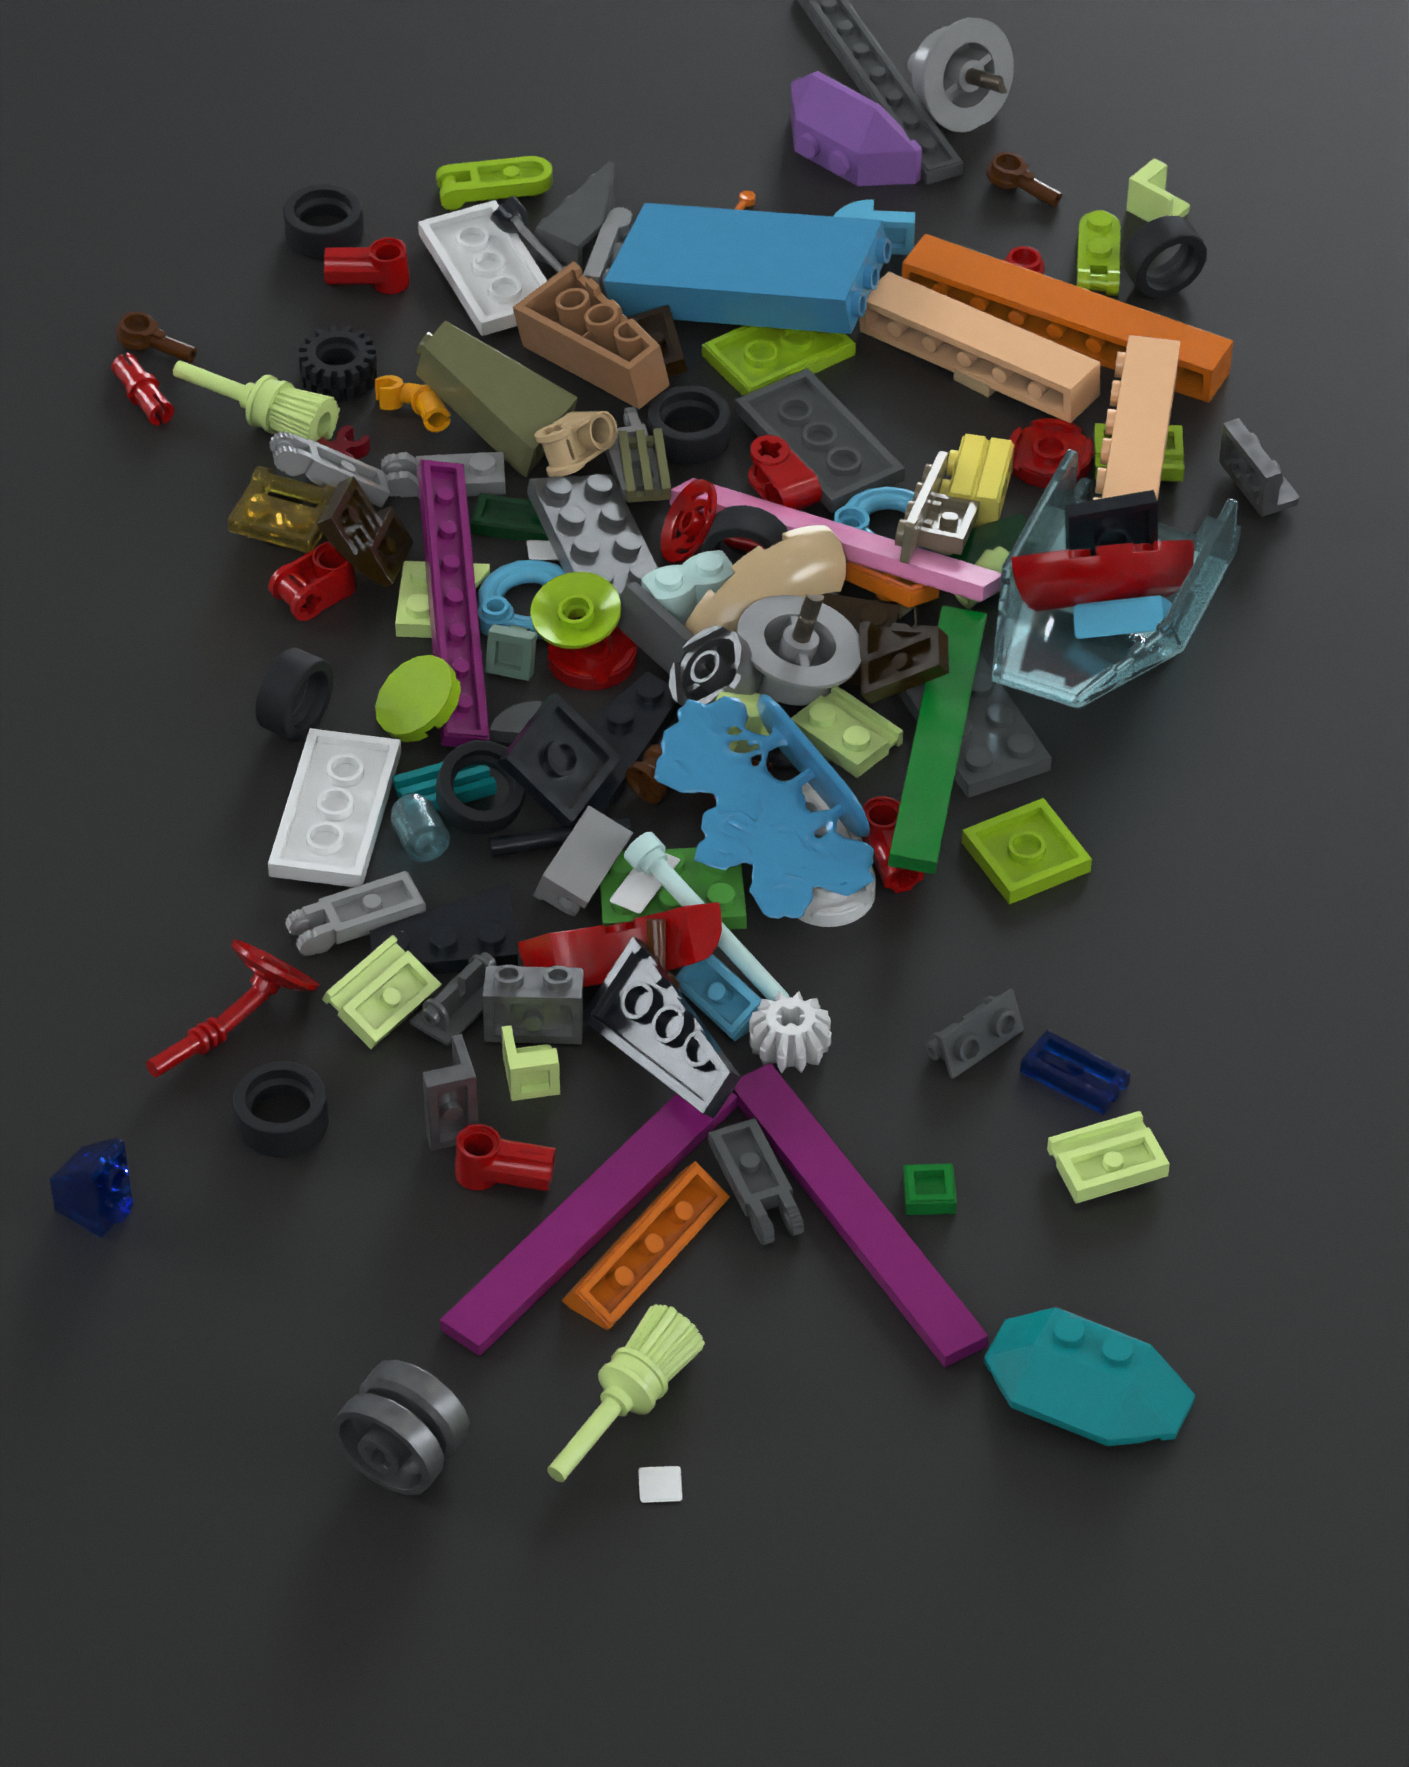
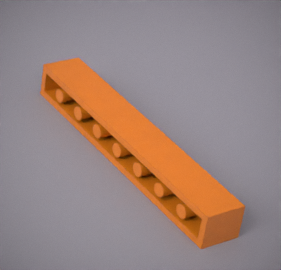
(1066, 312)

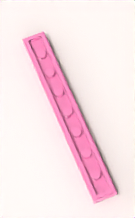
(875, 550)

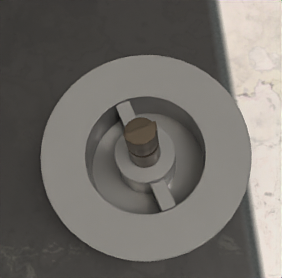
(963, 73)
(799, 647)

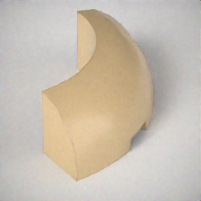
(803, 563)

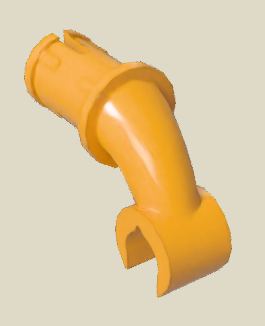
(424, 401)

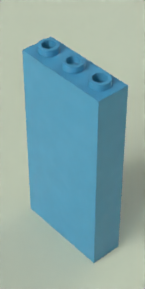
(749, 267)

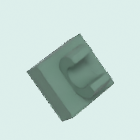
(511, 651)

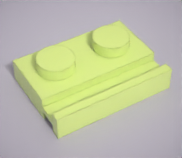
(848, 731)
(381, 992)
(1108, 1157)

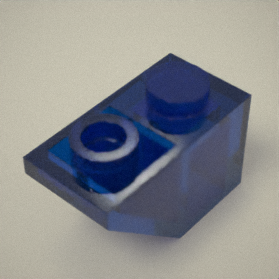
(94, 1186)

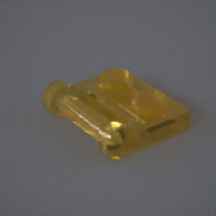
(279, 519)

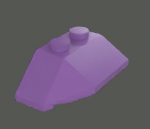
(850, 134)

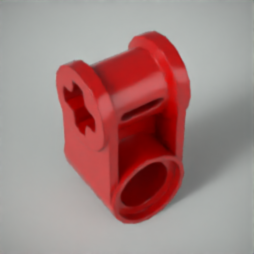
(781, 475)
(317, 581)

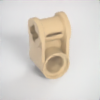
(576, 440)

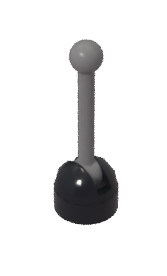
(512, 218)

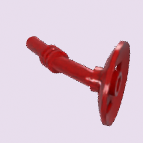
(693, 524)
(268, 977)

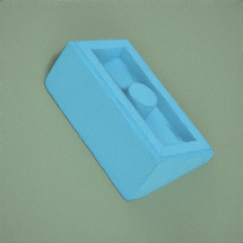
(1119, 616)
(719, 995)

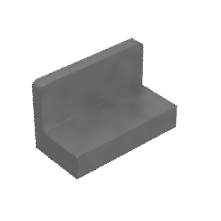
(450, 1098)

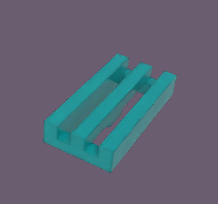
(423, 782)

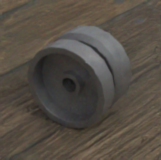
(401, 1427)

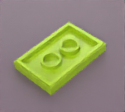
(763, 355)

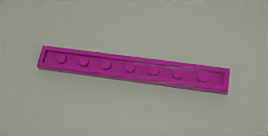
(453, 595)
(860, 1217)
(579, 1223)

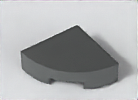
(512, 721)

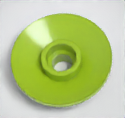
(573, 597)

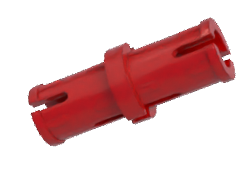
(142, 389)

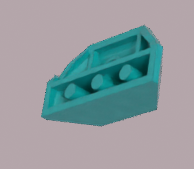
(1087, 1378)

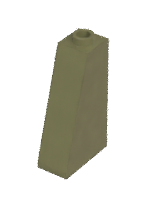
(492, 393)

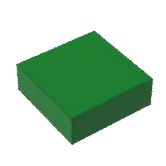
(929, 1189)

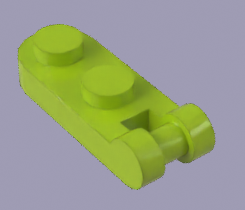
(493, 180)
(1099, 253)

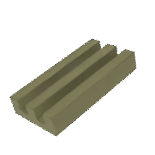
(641, 443)

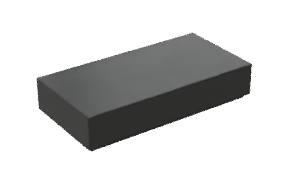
(652, 627)

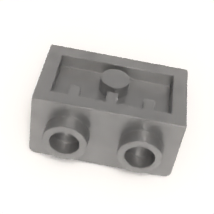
(1254, 471)
(536, 1002)

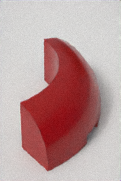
(1115, 573)
(690, 938)

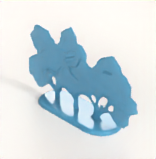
(762, 817)

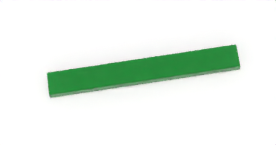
(937, 746)

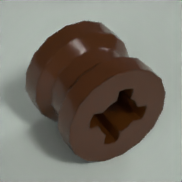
(641, 776)

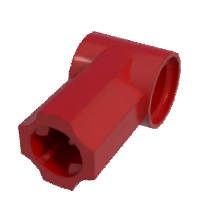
(380, 264)
(882, 819)
(487, 1159)

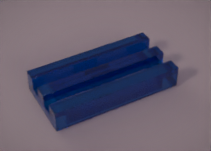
(1070, 1075)

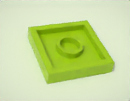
(1026, 850)

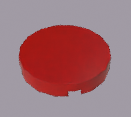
(1042, 448)
(597, 665)

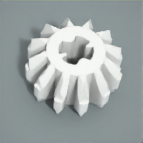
(790, 1031)

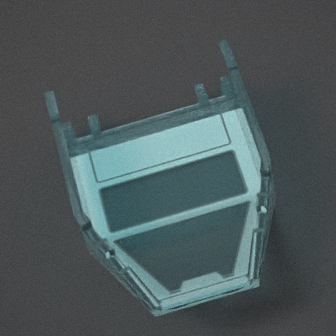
(1040, 648)

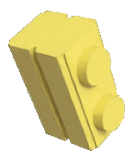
(980, 474)

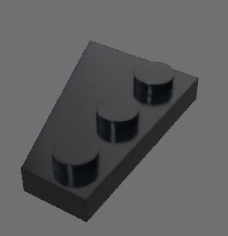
(456, 931)

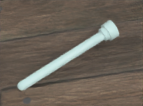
(649, 856)

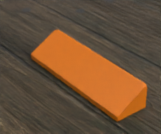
(647, 1247)

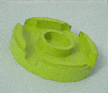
(417, 698)

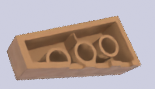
(591, 337)

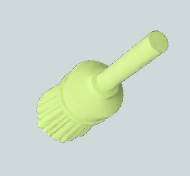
(271, 403)
(634, 1378)

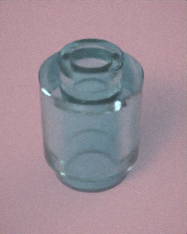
(419, 828)

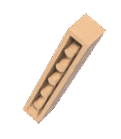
(982, 347)
(1141, 418)

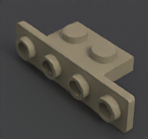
(933, 518)

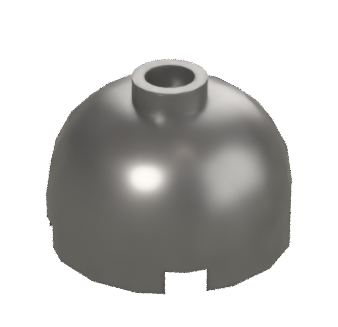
(714, 664)

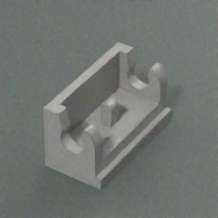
(582, 862)

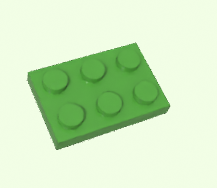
(707, 882)

